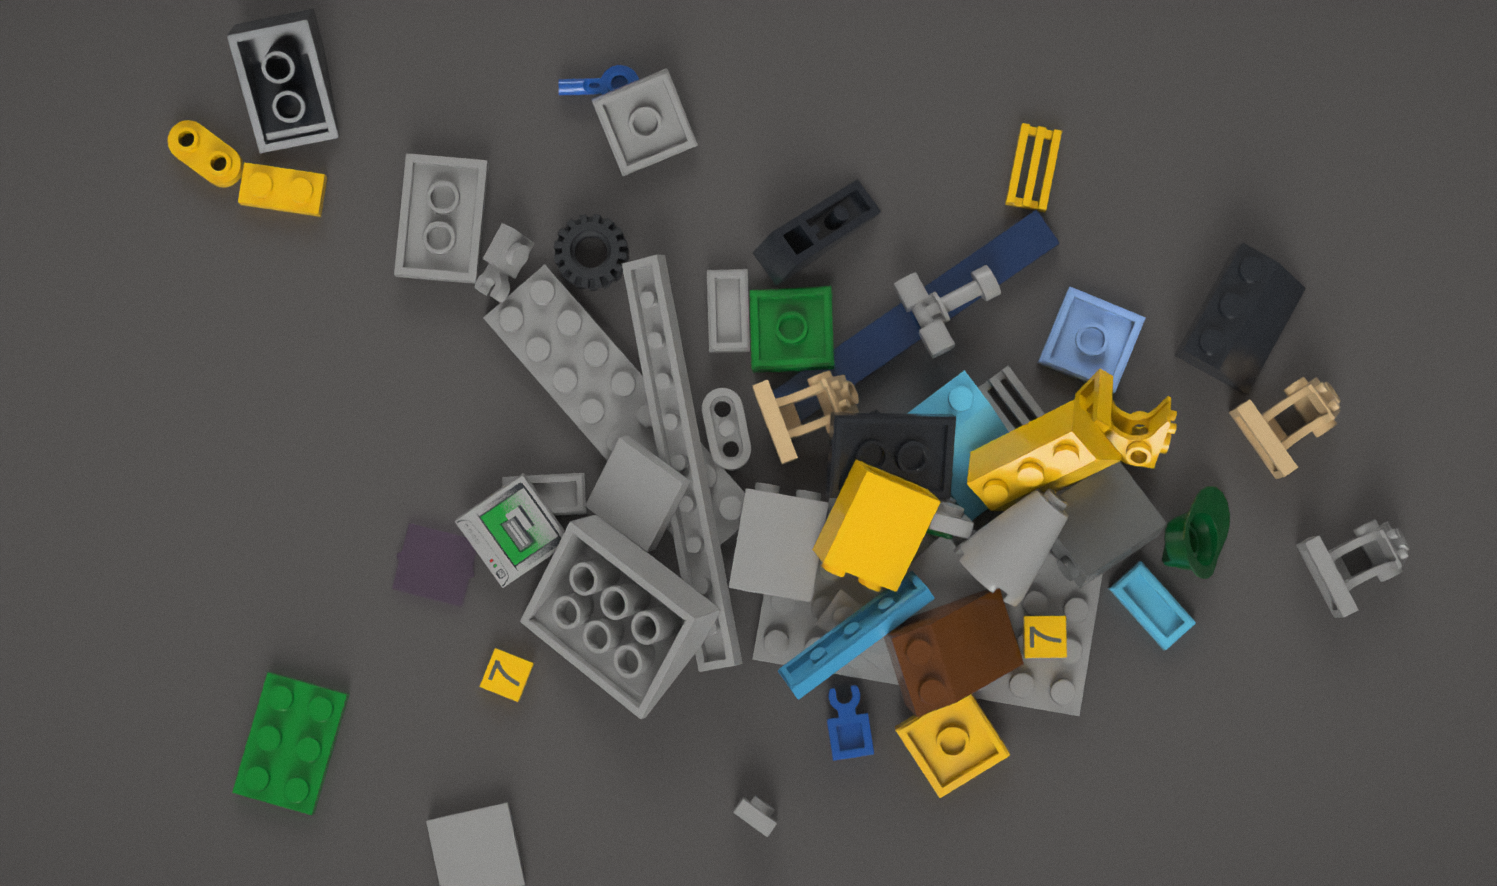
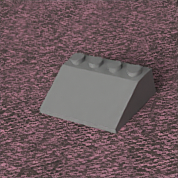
(618, 614)

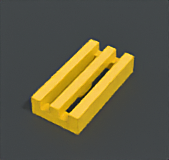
(1040, 133)

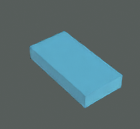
(1152, 605)

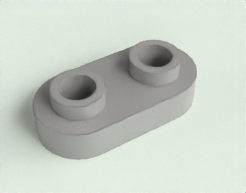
(726, 429)

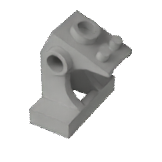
(1383, 547)

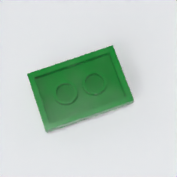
(290, 743)

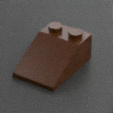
(953, 651)

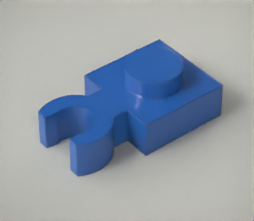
(849, 732)

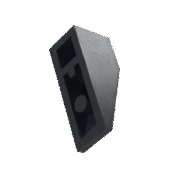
(815, 232)

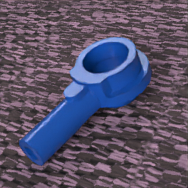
(611, 79)

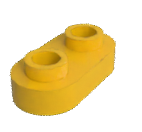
(204, 153)

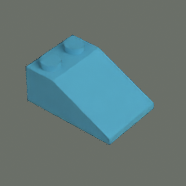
(975, 427)

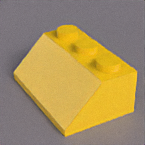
(1040, 455)

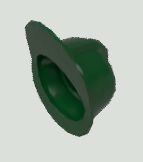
(1198, 535)

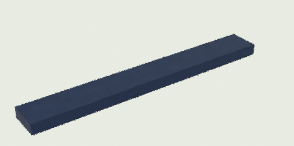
(900, 329)

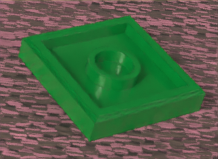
(792, 329)

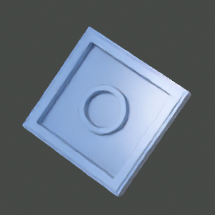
(1090, 337)

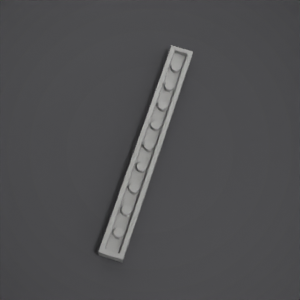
(680, 447)

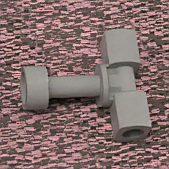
(933, 311)

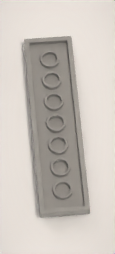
(592, 378)

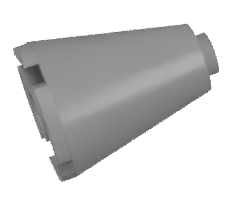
(1015, 544)

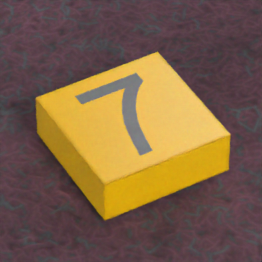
(1044, 637)
(506, 674)

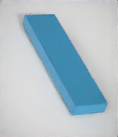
(855, 635)

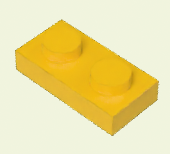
(282, 189)

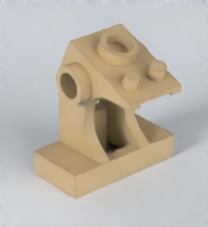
(1316, 405)
(781, 417)

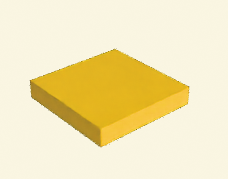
(953, 744)

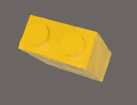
(875, 527)

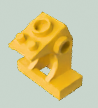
(1137, 444)

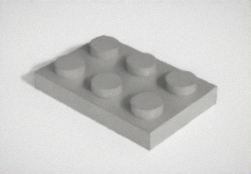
(441, 218)

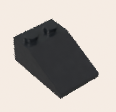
(285, 80)

